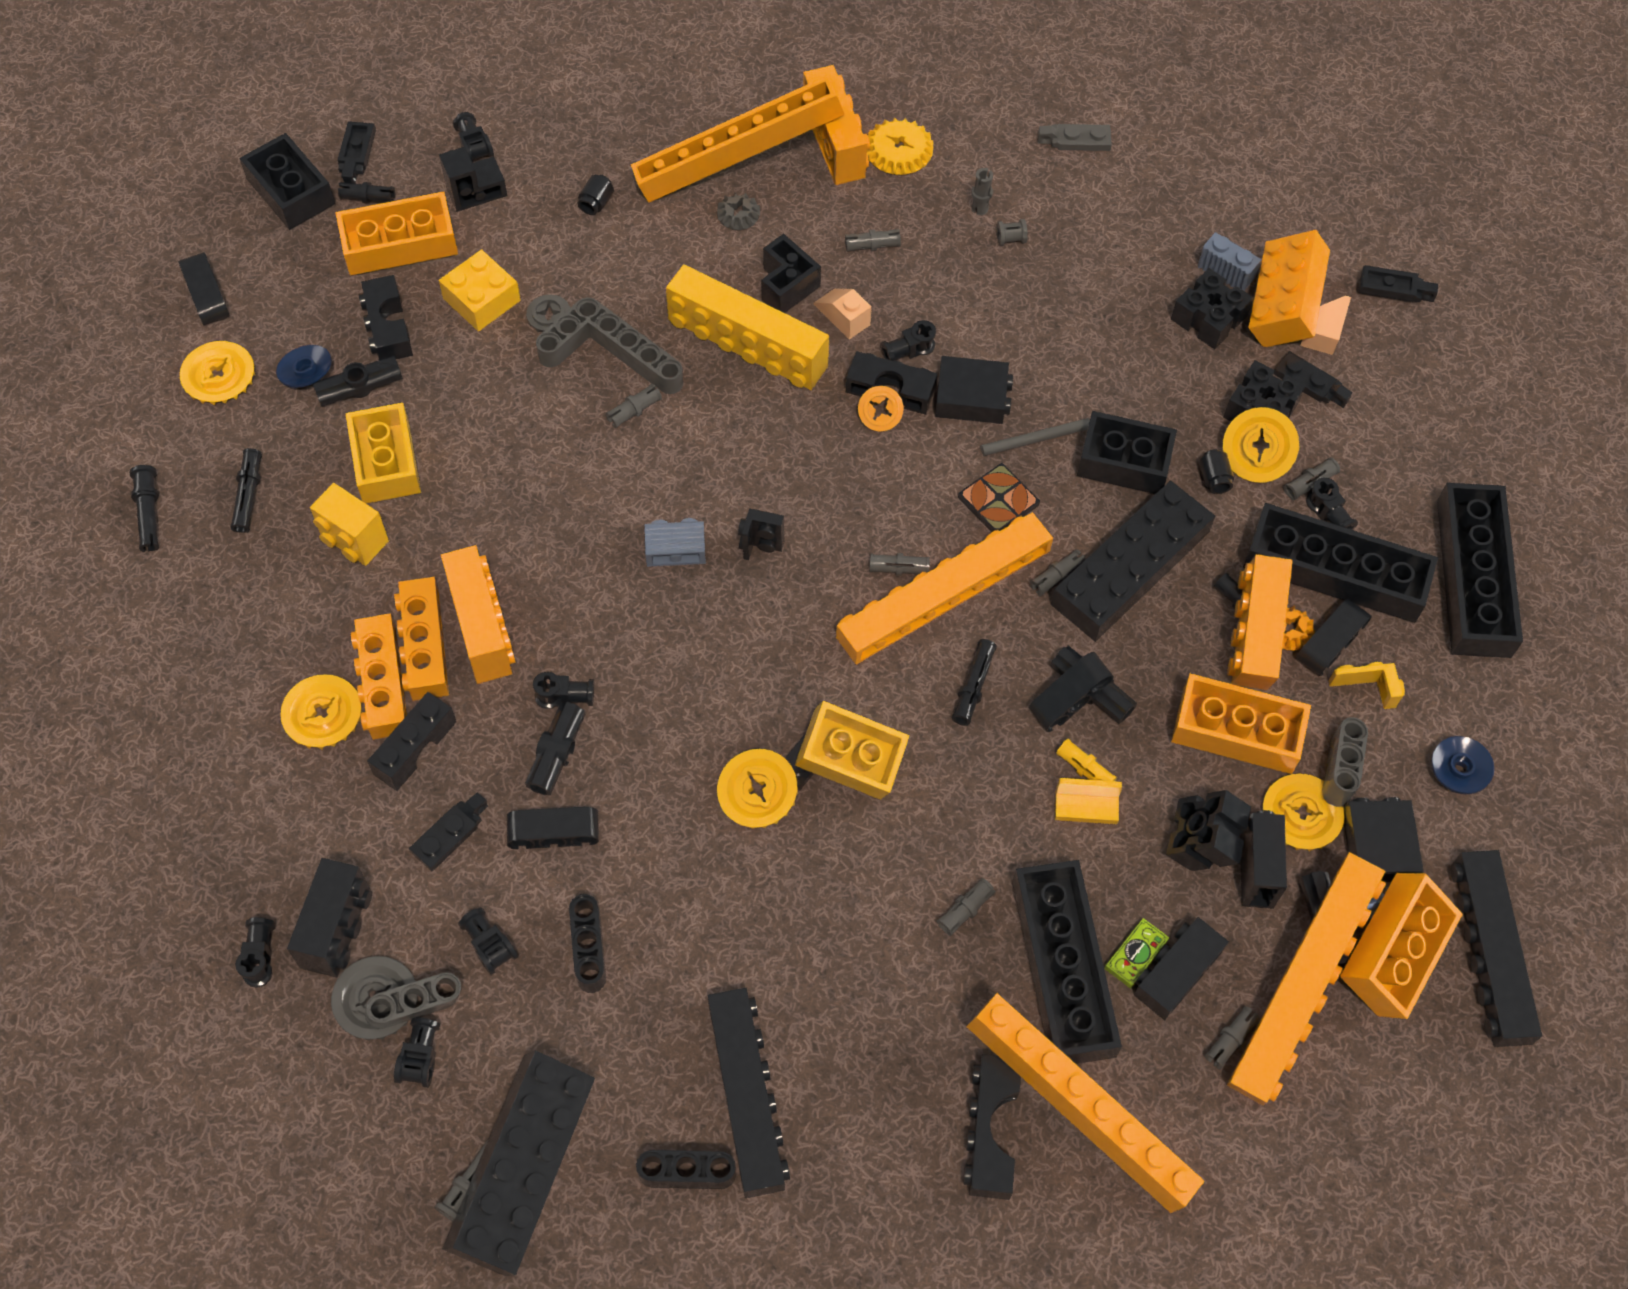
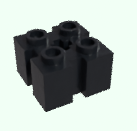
(1211, 308)
(1264, 390)
(1209, 830)

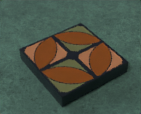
(998, 498)

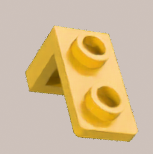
(1389, 685)

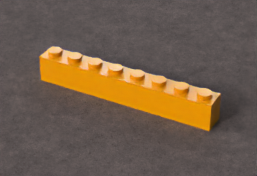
(737, 139)
(943, 587)
(1306, 979)
(1085, 1104)

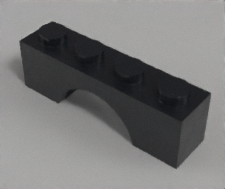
(991, 1169)

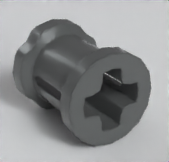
(1011, 232)

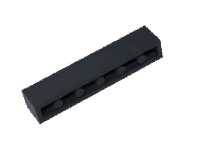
(1495, 949)
(746, 1093)

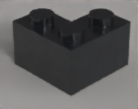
(470, 182)
(790, 276)

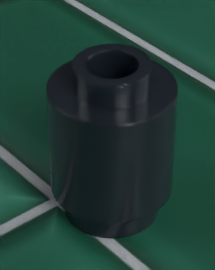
(595, 194)
(1217, 471)

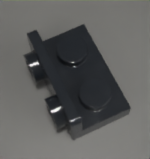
(761, 530)

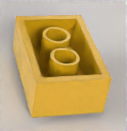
(383, 453)
(852, 750)

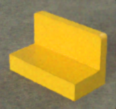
(1087, 801)

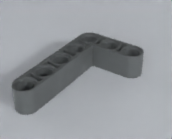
(595, 321)

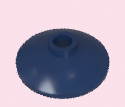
(303, 366)
(1468, 754)

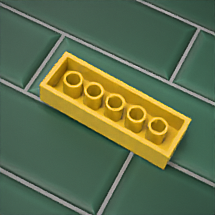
(747, 327)

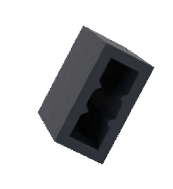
(973, 390)
(1384, 835)
(1263, 860)

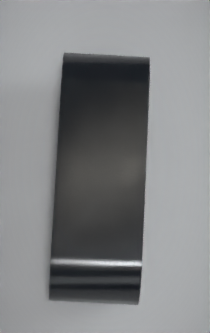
(203, 288)
(1333, 636)
(1071, 691)
(552, 826)
(587, 929)
(671, 1161)

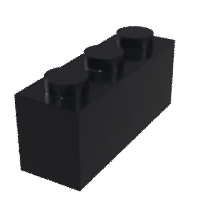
(1179, 967)

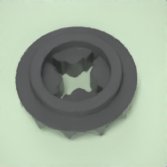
(744, 218)
(538, 309)

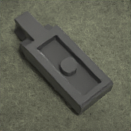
(1076, 137)

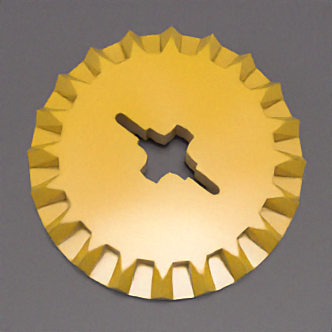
(905, 159)
(197, 373)
(1246, 430)
(323, 692)
(735, 788)
(1304, 790)

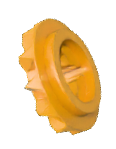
(867, 411)
(1304, 630)

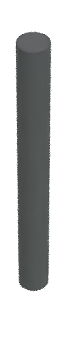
(1034, 437)

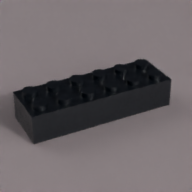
(1132, 560)
(1346, 562)
(1479, 570)
(1066, 961)
(519, 1164)

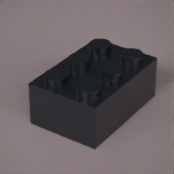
(287, 181)
(1127, 452)
(330, 918)

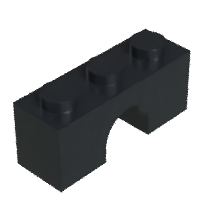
(381, 300)
(914, 383)
(398, 753)

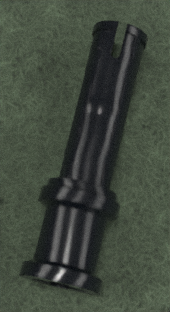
(145, 496)

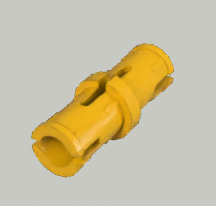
(1084, 763)

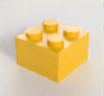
(479, 290)
(349, 525)

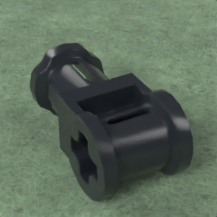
(472, 137)
(911, 342)
(1329, 505)
(561, 690)
(490, 944)
(256, 952)
(418, 1056)

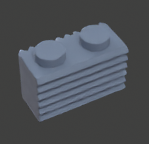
(1229, 261)
(675, 543)

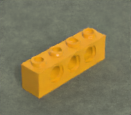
(413, 597)
(371, 634)

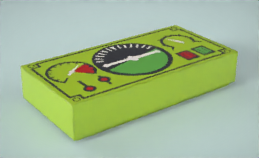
(1136, 953)

